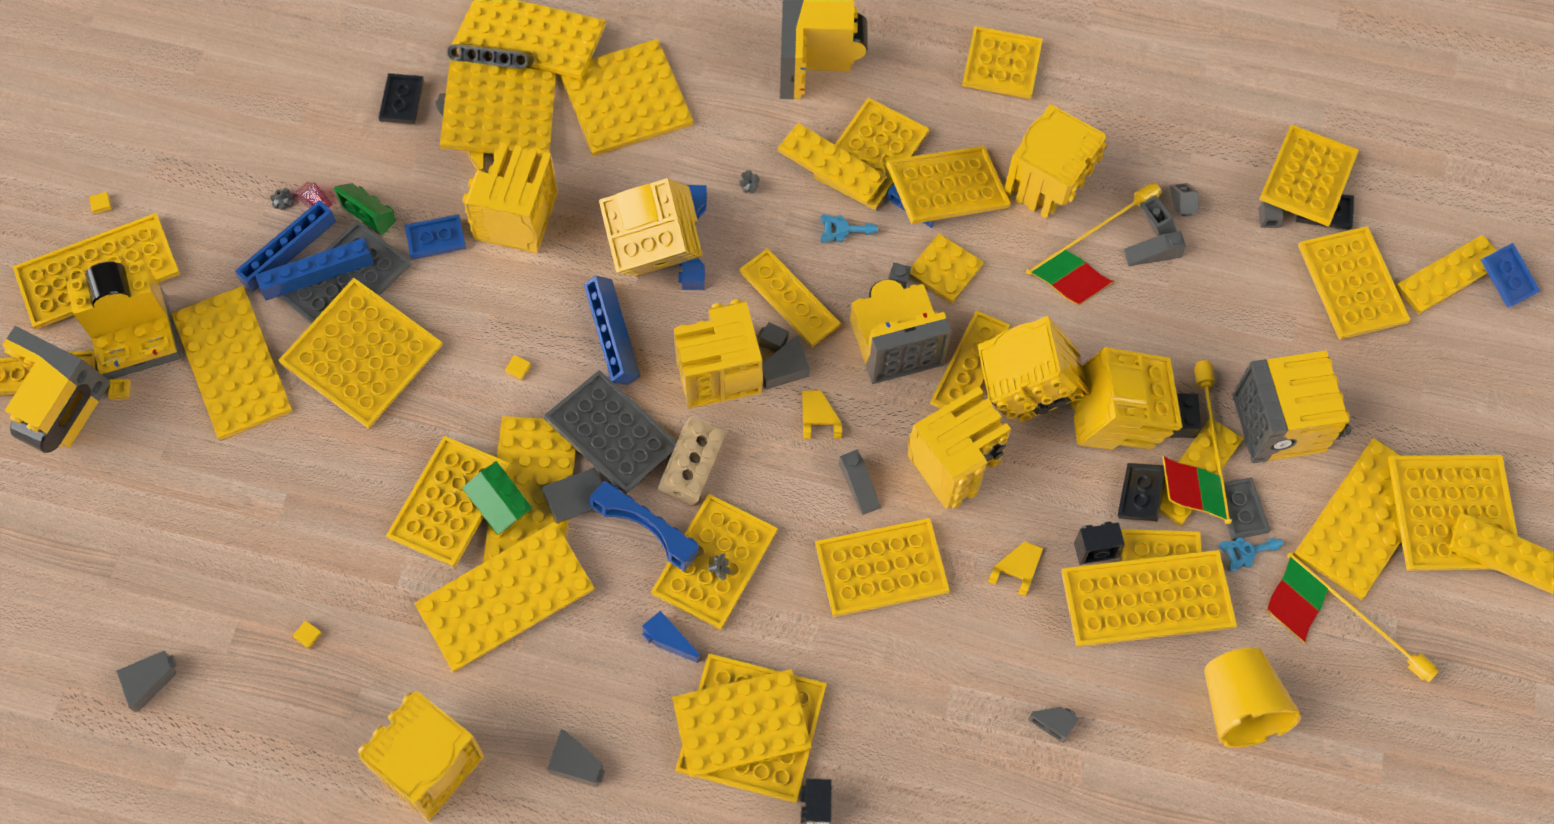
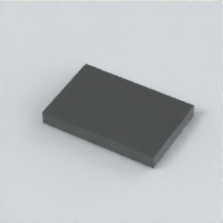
(571, 495)
(1245, 510)

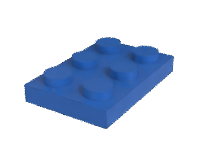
(435, 236)
(1510, 275)

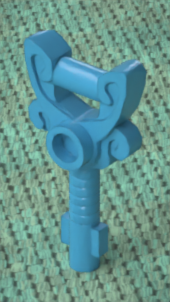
(842, 228)
(1246, 551)

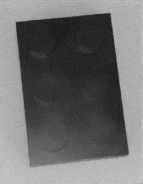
(401, 98)
(1342, 217)
(1142, 492)

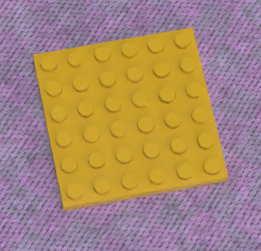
(627, 98)
(497, 106)
(360, 353)
(1433, 493)
(776, 777)

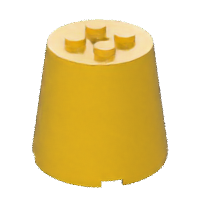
(1248, 698)

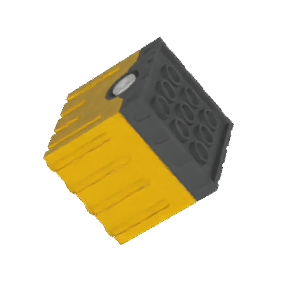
(1290, 406)

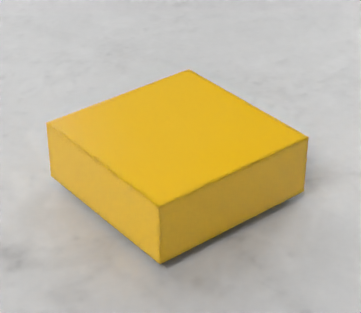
(100, 202)
(517, 367)
(119, 389)
(307, 634)

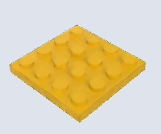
(1002, 62)
(1158, 543)

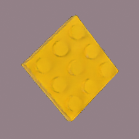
(945, 268)

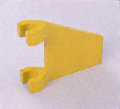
(818, 412)
(1020, 564)

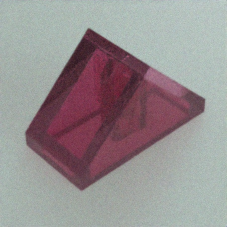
(310, 194)

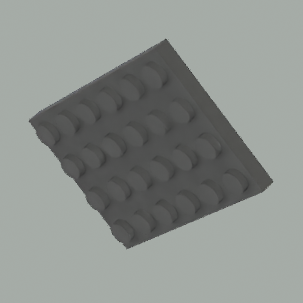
(387, 267)
(612, 432)

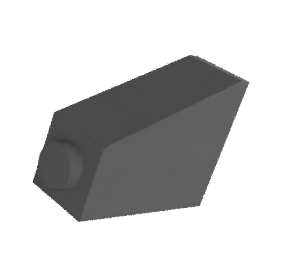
(785, 365)
(146, 678)
(575, 762)

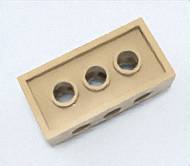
(680, 464)

